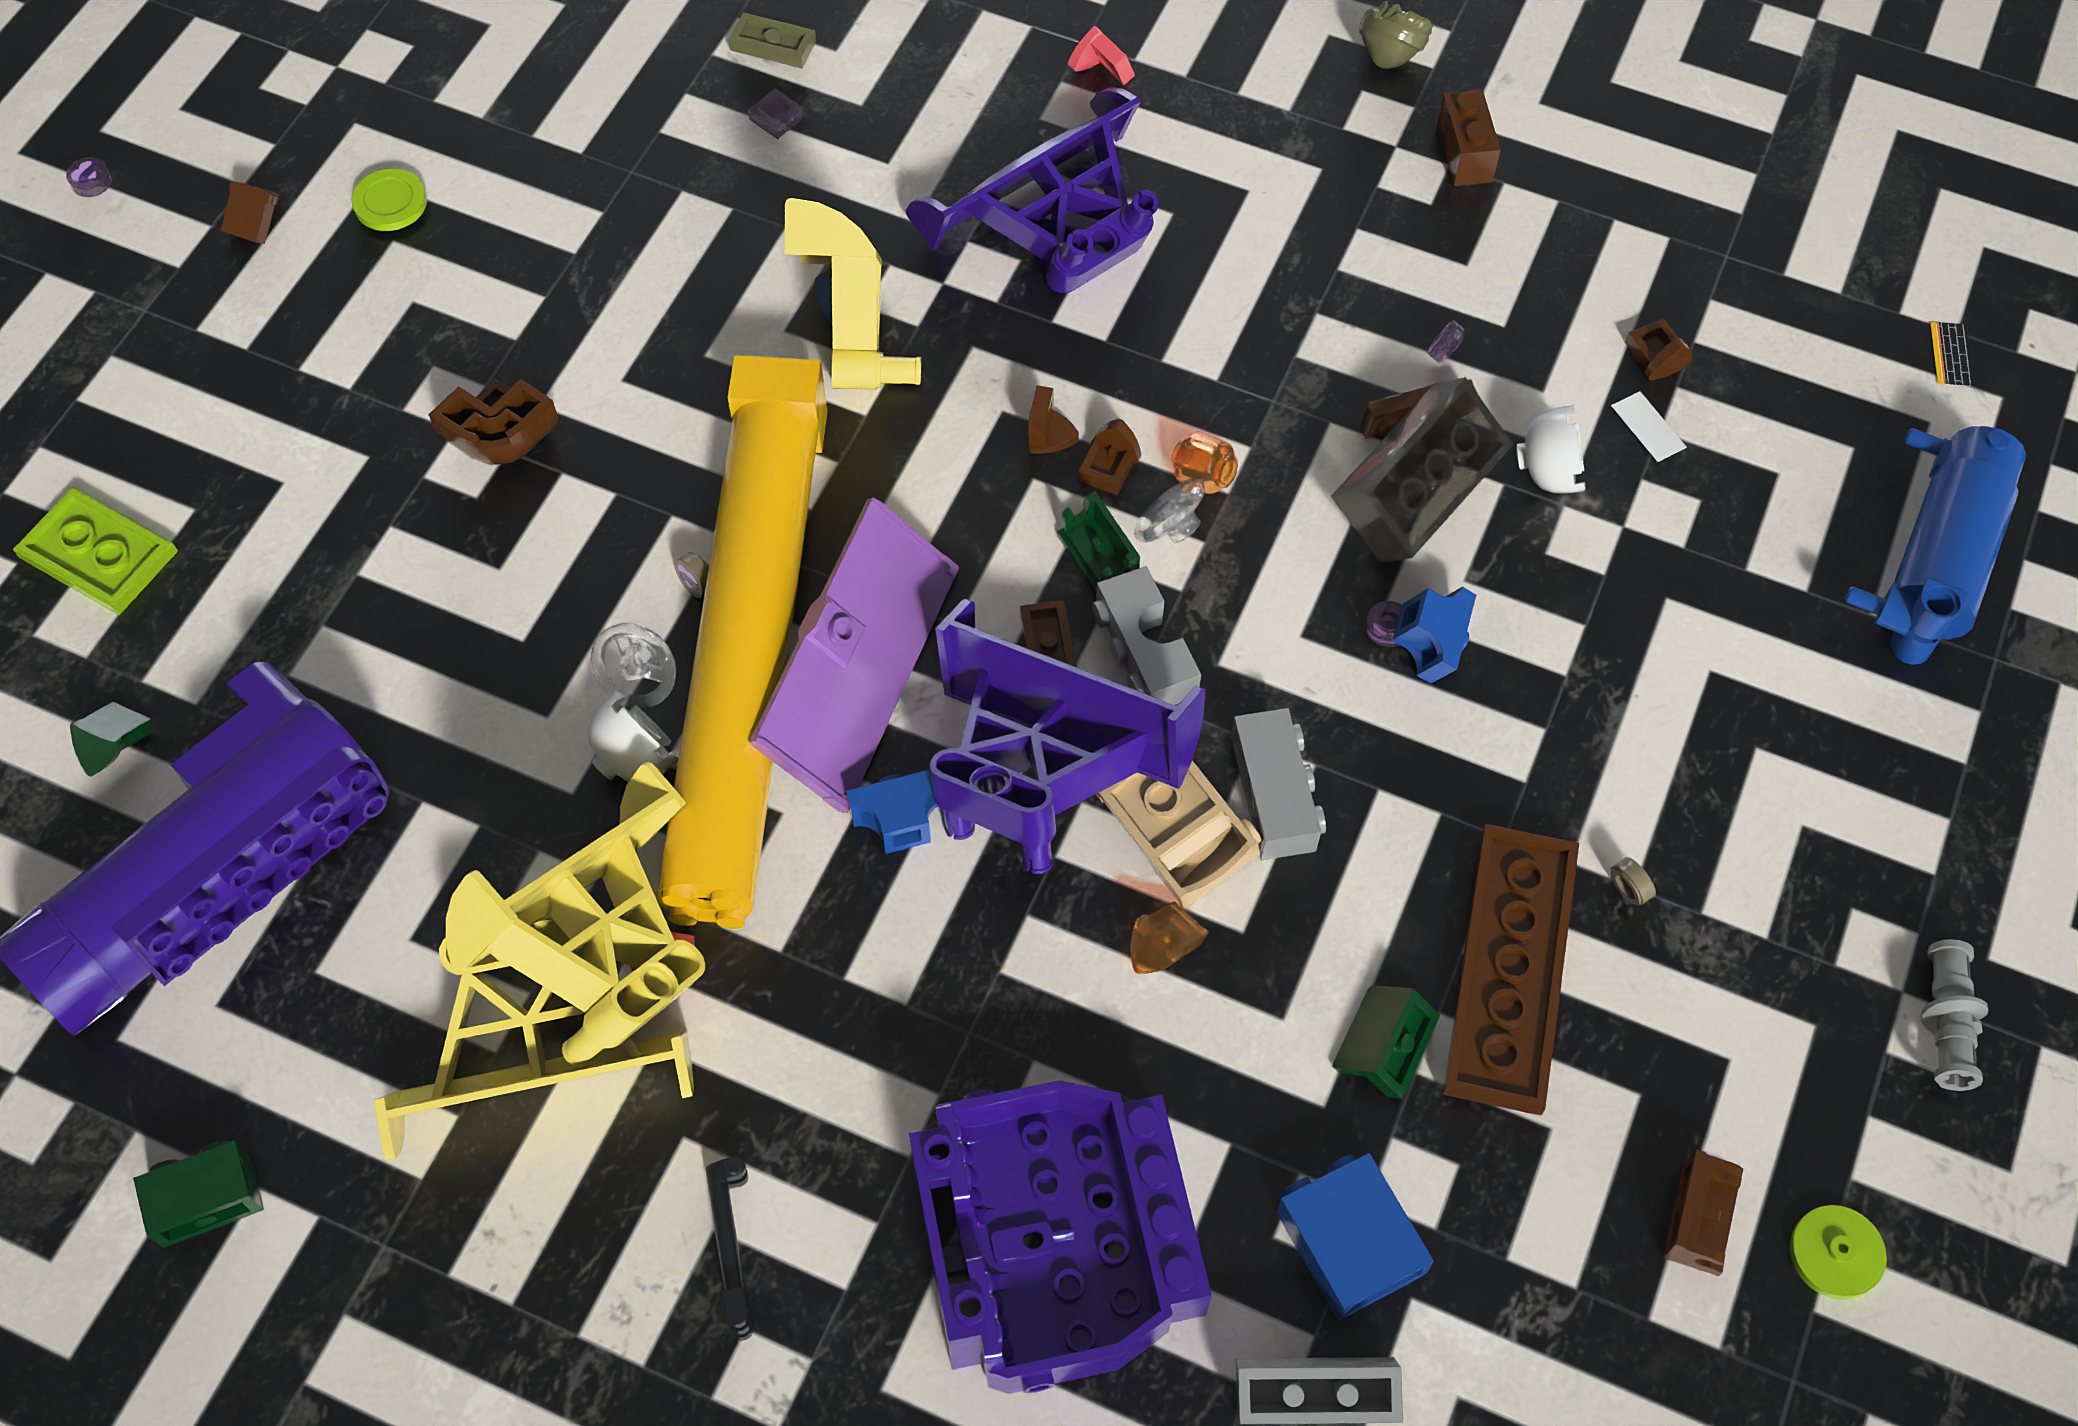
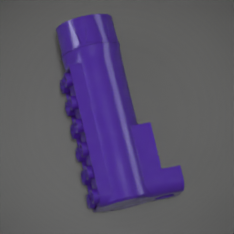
(257, 813)

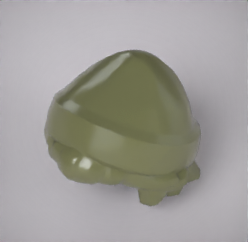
(1393, 34)

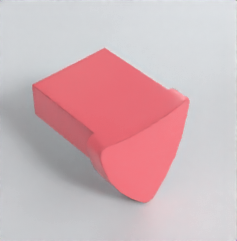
(1098, 48)

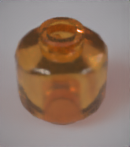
(1205, 459)

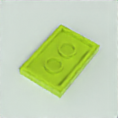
(95, 550)

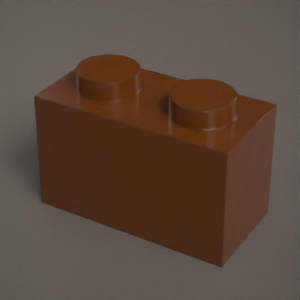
(1468, 137)

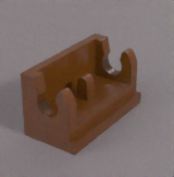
(1703, 1212)

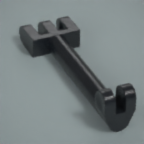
(720, 1178)

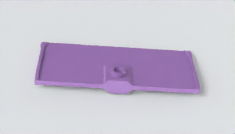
(854, 655)

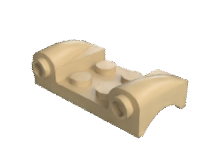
(1183, 831)

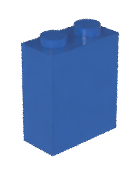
(1353, 1234)

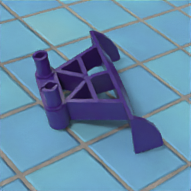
(1070, 263)
(1046, 718)

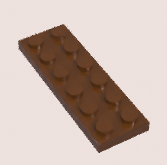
(1512, 970)

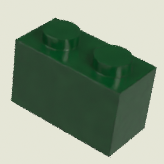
(197, 1193)

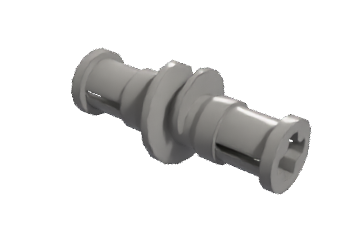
(1954, 1015)

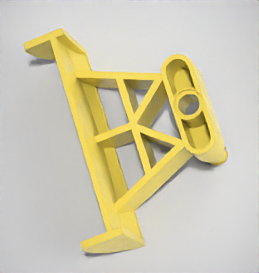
(831, 238)
(585, 966)
(539, 1072)

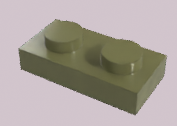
(772, 40)

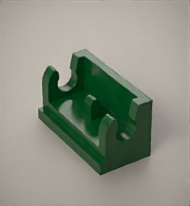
(1097, 542)

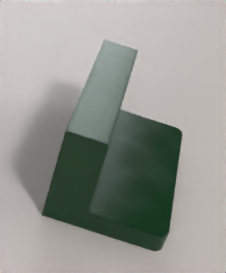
(1387, 1038)

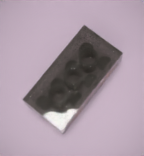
(1422, 470)

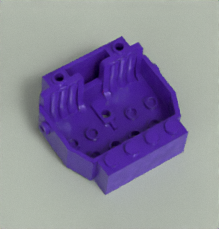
(1033, 1167)

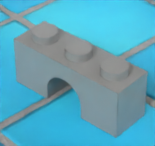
(1127, 609)

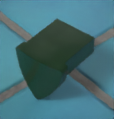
(105, 734)

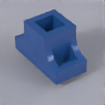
(1435, 630)
(895, 809)

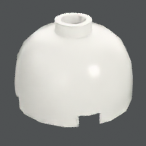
(1553, 451)
(627, 740)

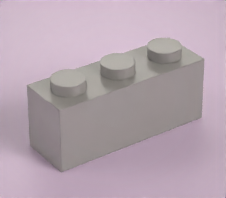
(1277, 783)
(1319, 1390)

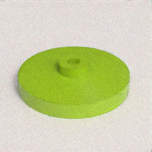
(389, 199)
(1838, 1252)

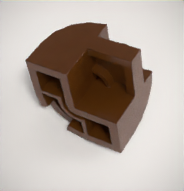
(497, 423)

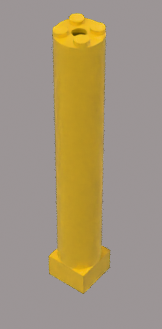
(742, 640)

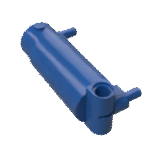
(1951, 541)

